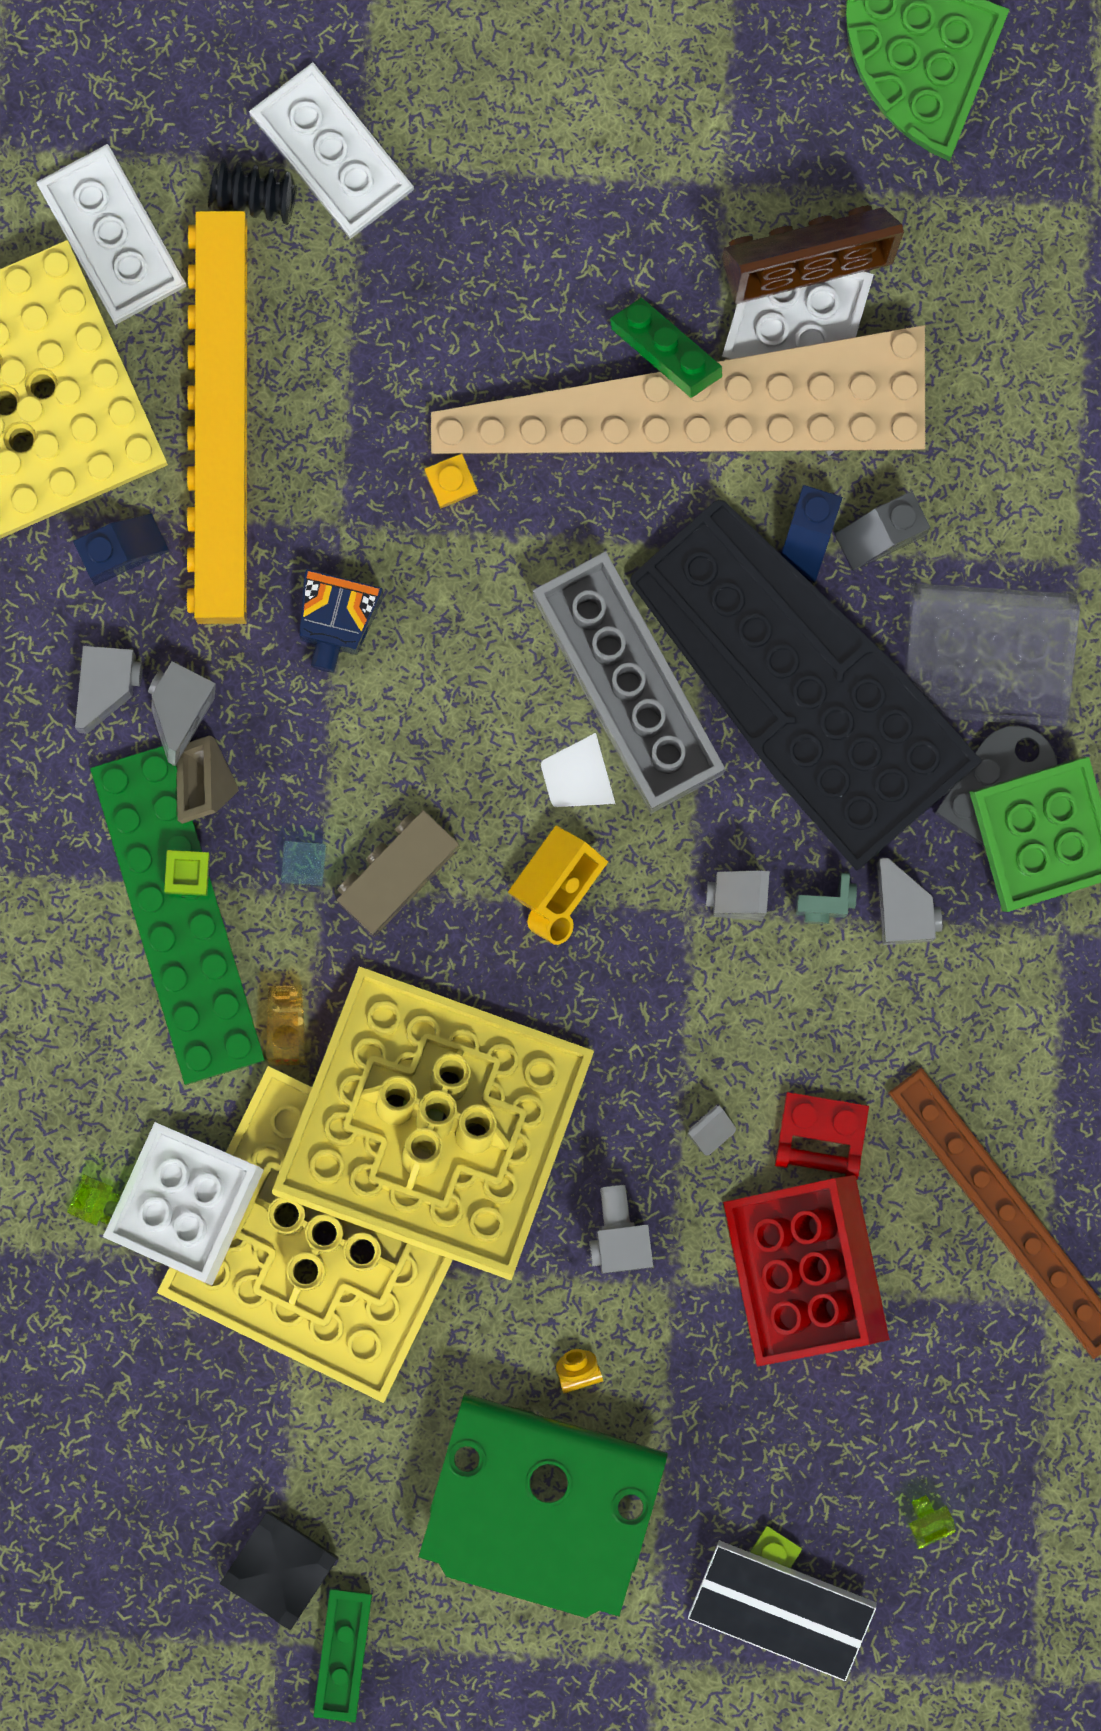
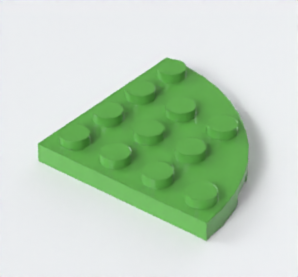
(924, 62)

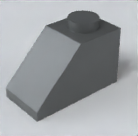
(883, 531)

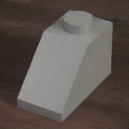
(104, 684)
(179, 706)
(739, 895)
(905, 907)

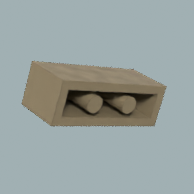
(397, 872)

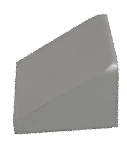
(711, 1130)

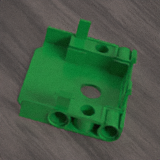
(554, 1553)

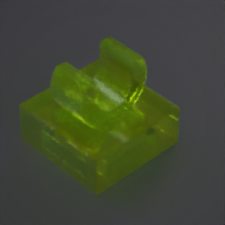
(91, 1200)
(930, 1524)

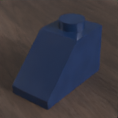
(811, 530)
(120, 547)

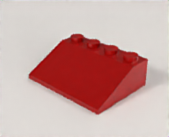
(806, 1270)

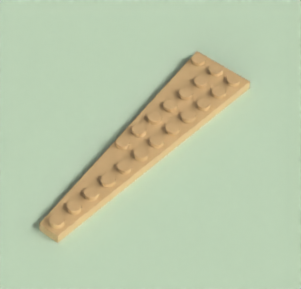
(805, 398)

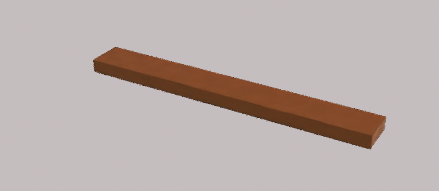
(1002, 1207)

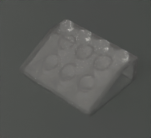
(993, 652)

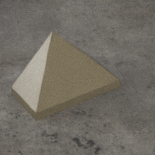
(203, 780)

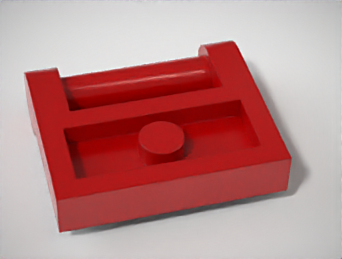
(822, 1121)

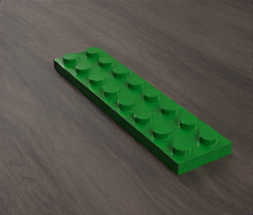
(179, 932)

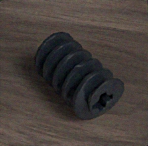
(253, 191)

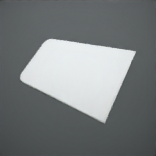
(578, 775)

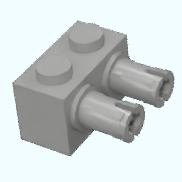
(620, 1243)

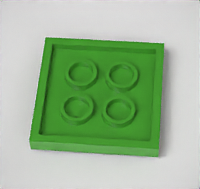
(1042, 833)

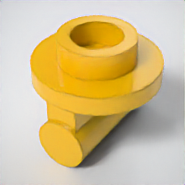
(578, 1370)

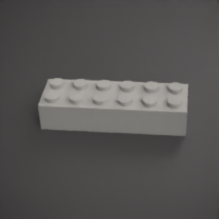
(628, 682)

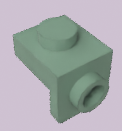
(820, 908)

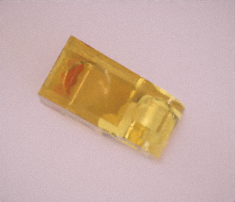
(286, 1026)

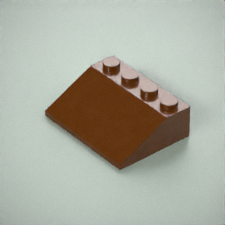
(811, 253)

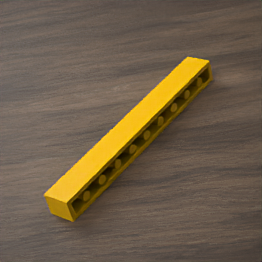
(219, 418)

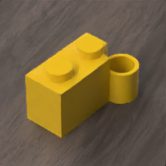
(557, 883)

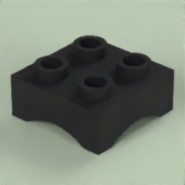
(279, 1570)

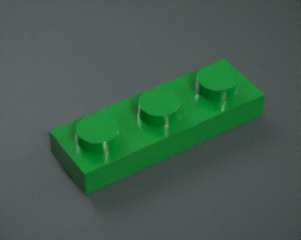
(666, 347)
(342, 1655)

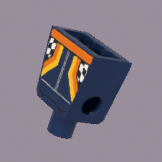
(336, 616)

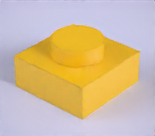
(451, 481)

